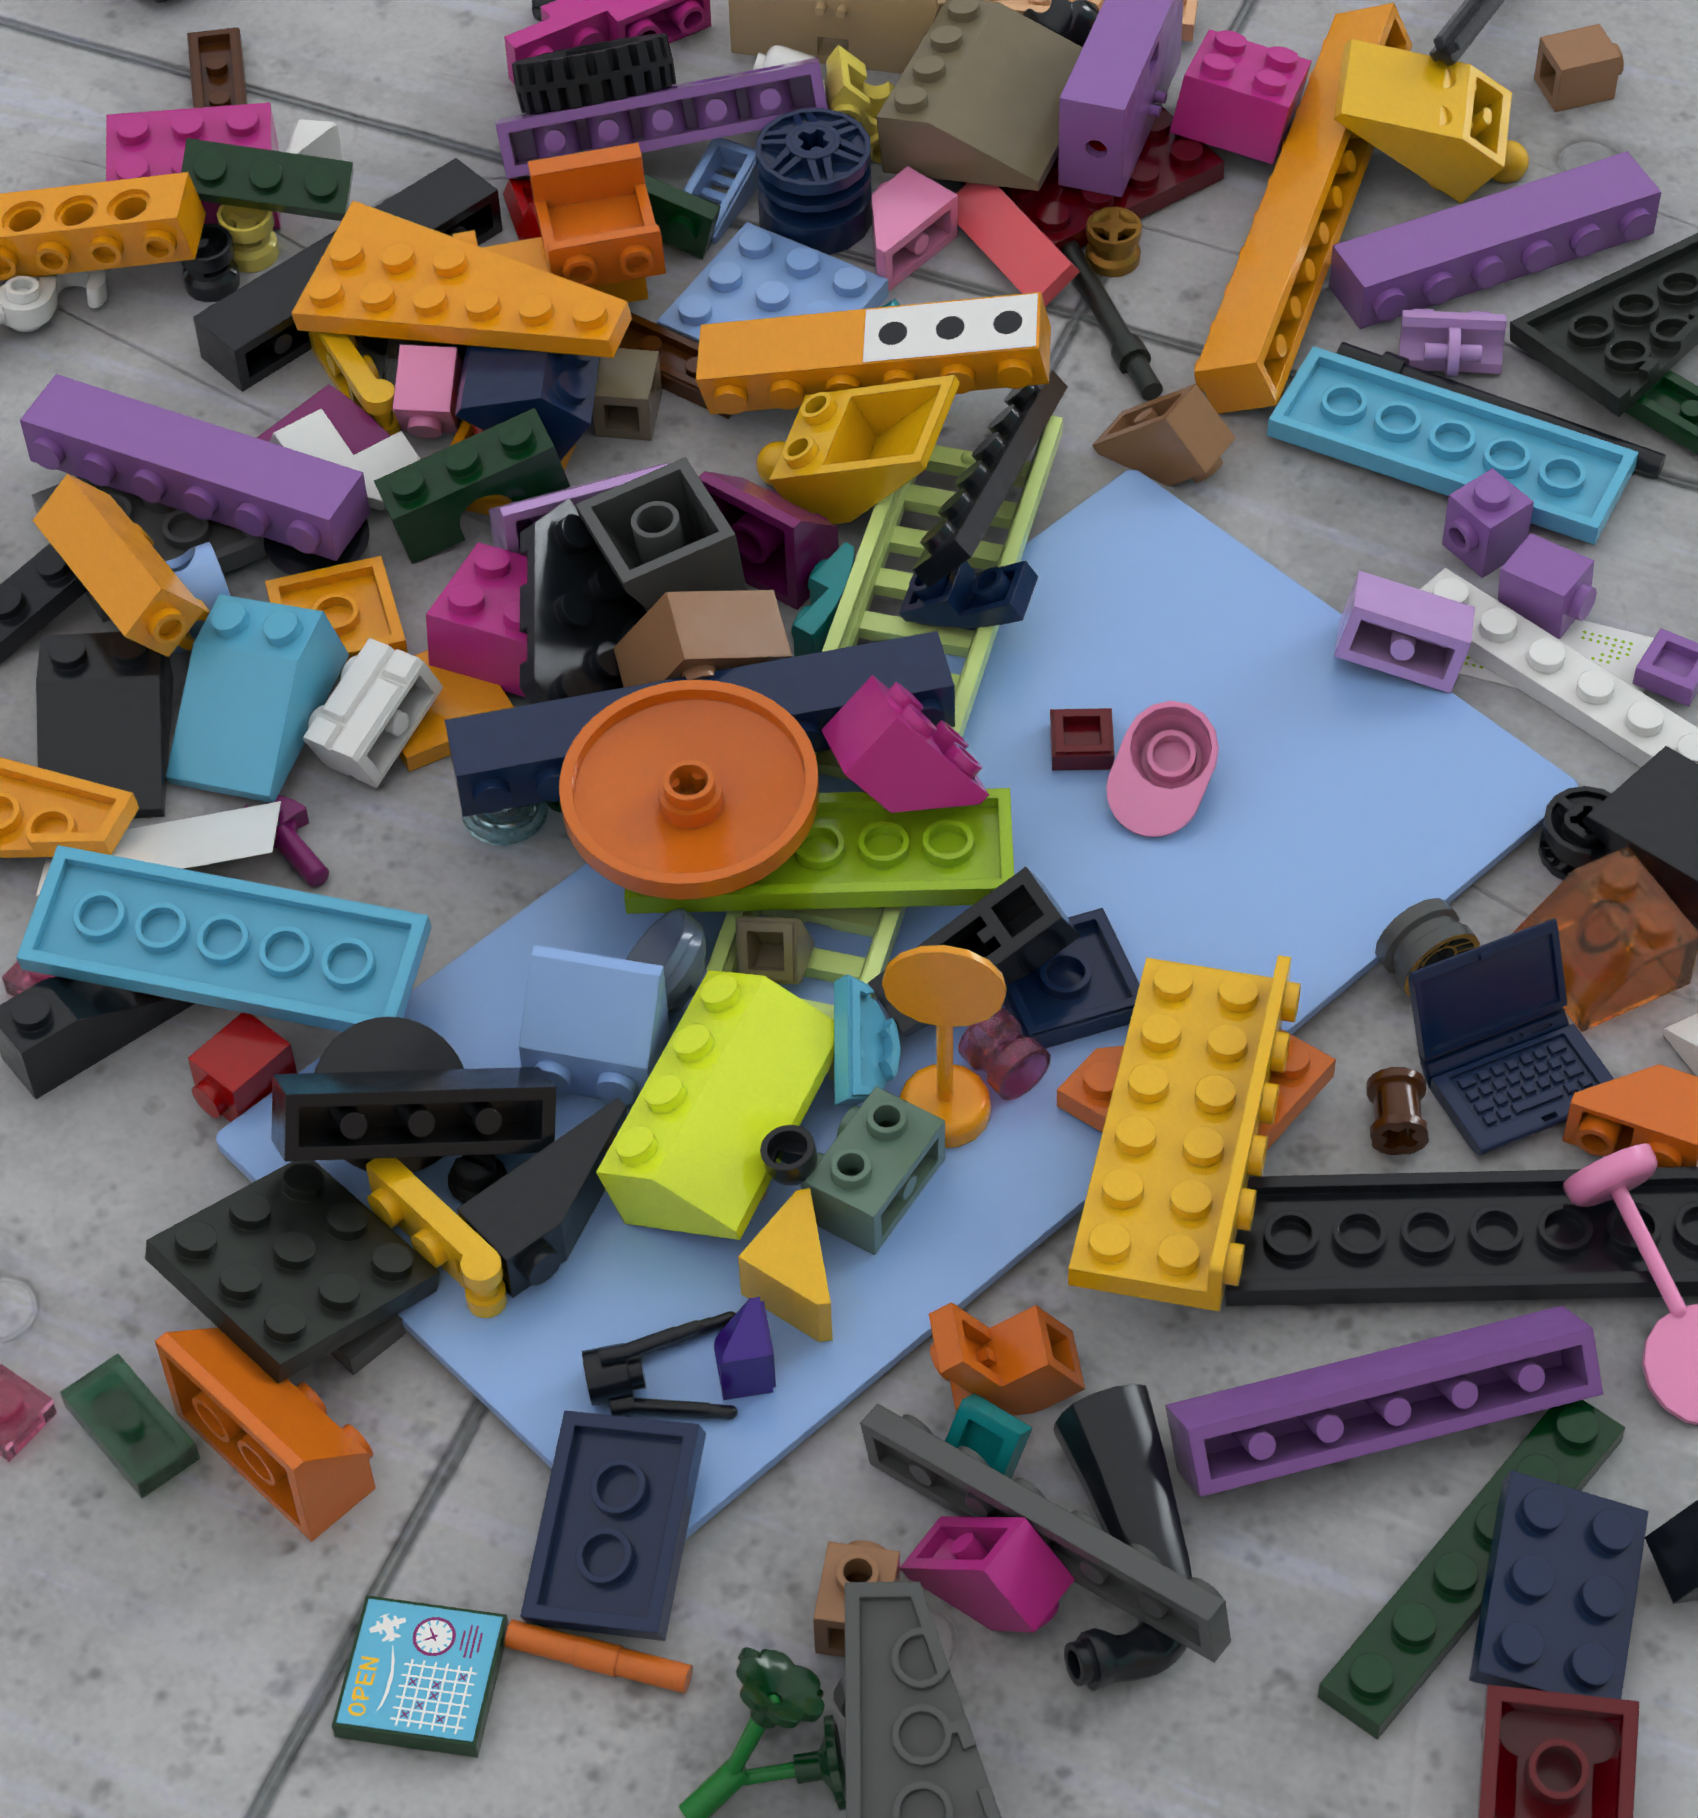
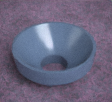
(680, 947)

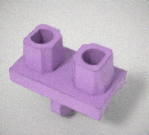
(1453, 341)

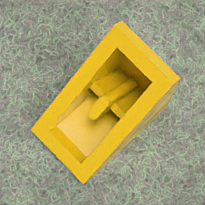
(788, 1268)

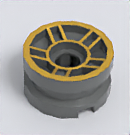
(1421, 938)

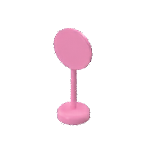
(1672, 1345)

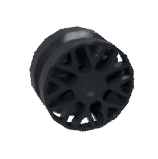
(1566, 832)

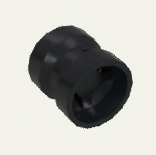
(214, 270)

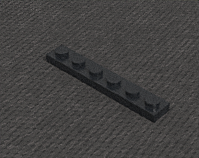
(988, 480)

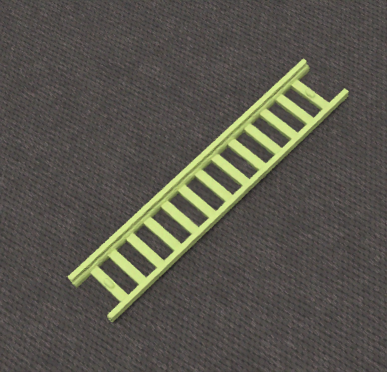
(856, 621)

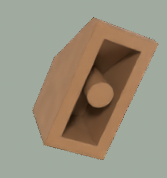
(1168, 438)

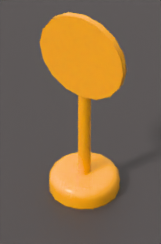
(946, 990)

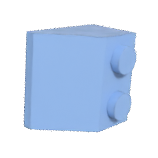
(593, 1022)

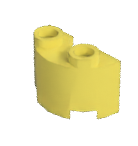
(851, 95)

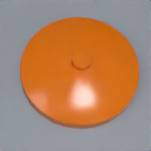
(689, 789)

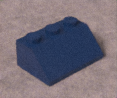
(511, 381)

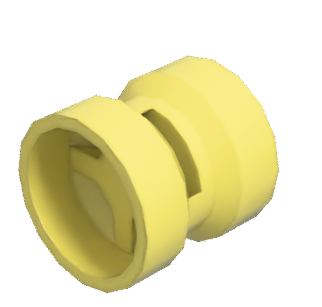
(252, 236)

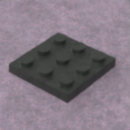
(291, 1267)

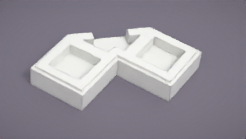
(320, 439)

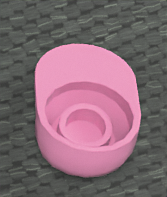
(1162, 769)

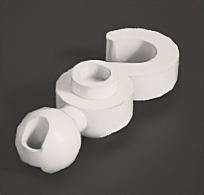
(31, 303)

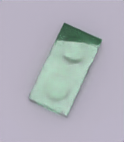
(130, 1425)

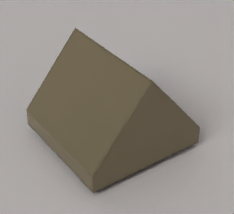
(773, 948)

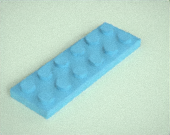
(1449, 440)
(222, 941)

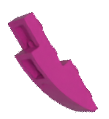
(586, 22)

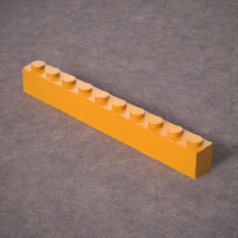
(1293, 232)

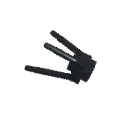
(618, 1370)

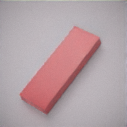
(1013, 241)

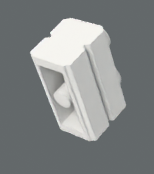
(372, 712)

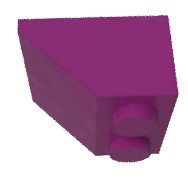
(774, 537)

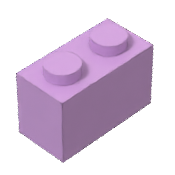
(1405, 631)

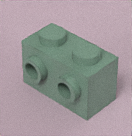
(875, 1168)

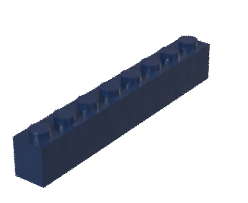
(519, 751)

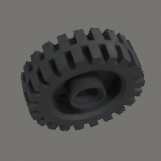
(594, 73)

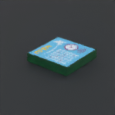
(421, 1676)

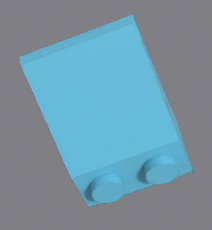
(251, 695)

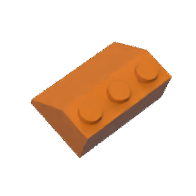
(267, 1429)

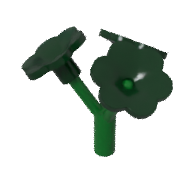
(781, 1697)

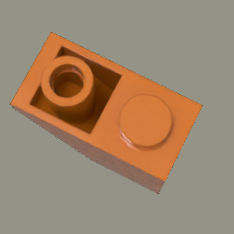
(1635, 1109)

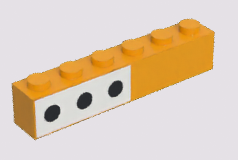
(784, 358)

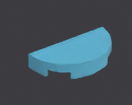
(864, 1043)

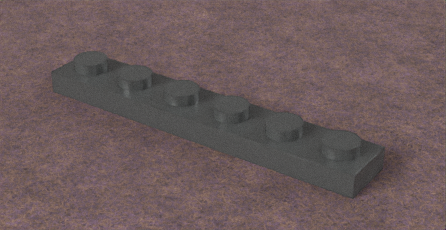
(1118, 1573)

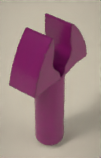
(292, 817)

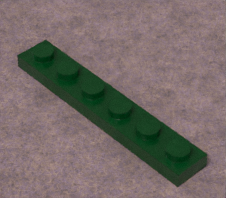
(1448, 1586)

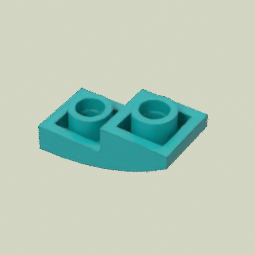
(826, 589)

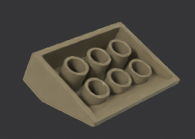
(979, 99)

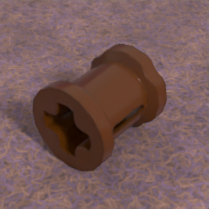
(1397, 1110)

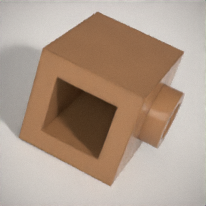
(1578, 67)
(847, 1563)

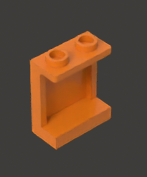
(597, 216)

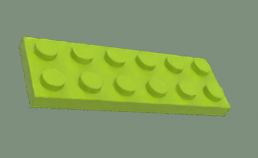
(877, 859)

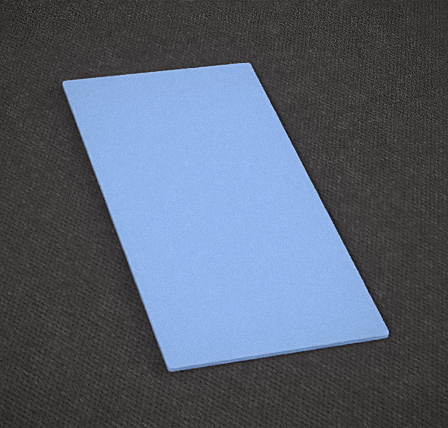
(1318, 828)

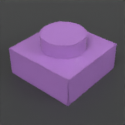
(1669, 667)

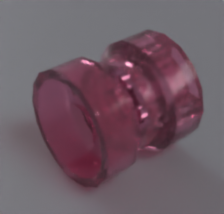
(1008, 1058)

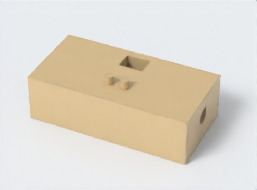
(874, 31)

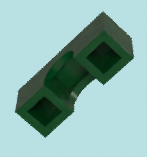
(433, 492)

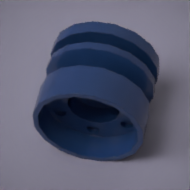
(815, 179)

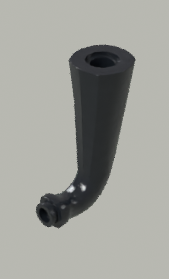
(1125, 1473)

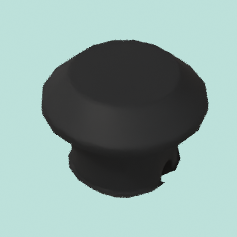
(474, 1174)

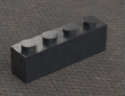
(412, 1113)

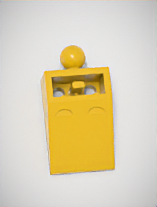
(1430, 117)
(857, 445)

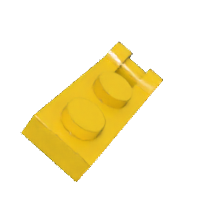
(356, 377)
(438, 1234)

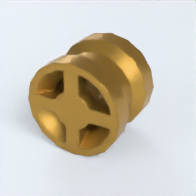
(1113, 241)

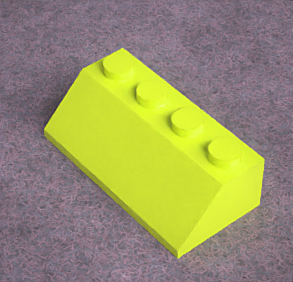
(727, 1078)

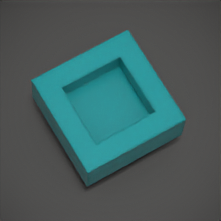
(990, 1433)

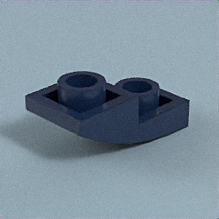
(970, 597)

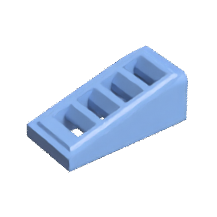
(730, 157)

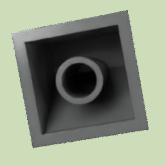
(664, 535)

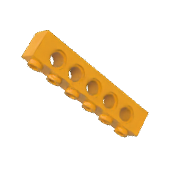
(99, 226)

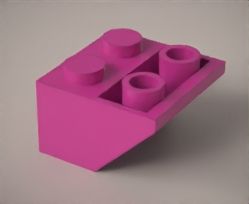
(900, 753)

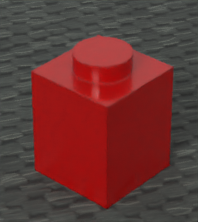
(238, 1066)

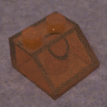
(1617, 938)

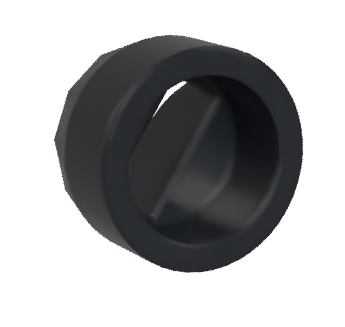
(795, 1148)

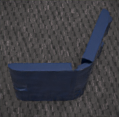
(1500, 1039)

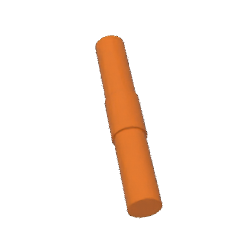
(598, 1656)

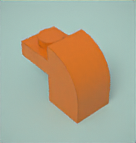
(1014, 1364)

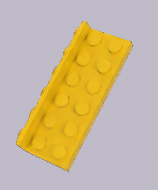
(1185, 1134)

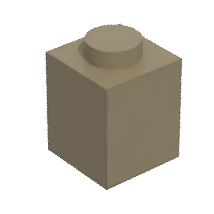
(627, 394)

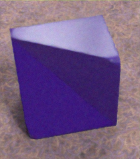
(746, 1353)

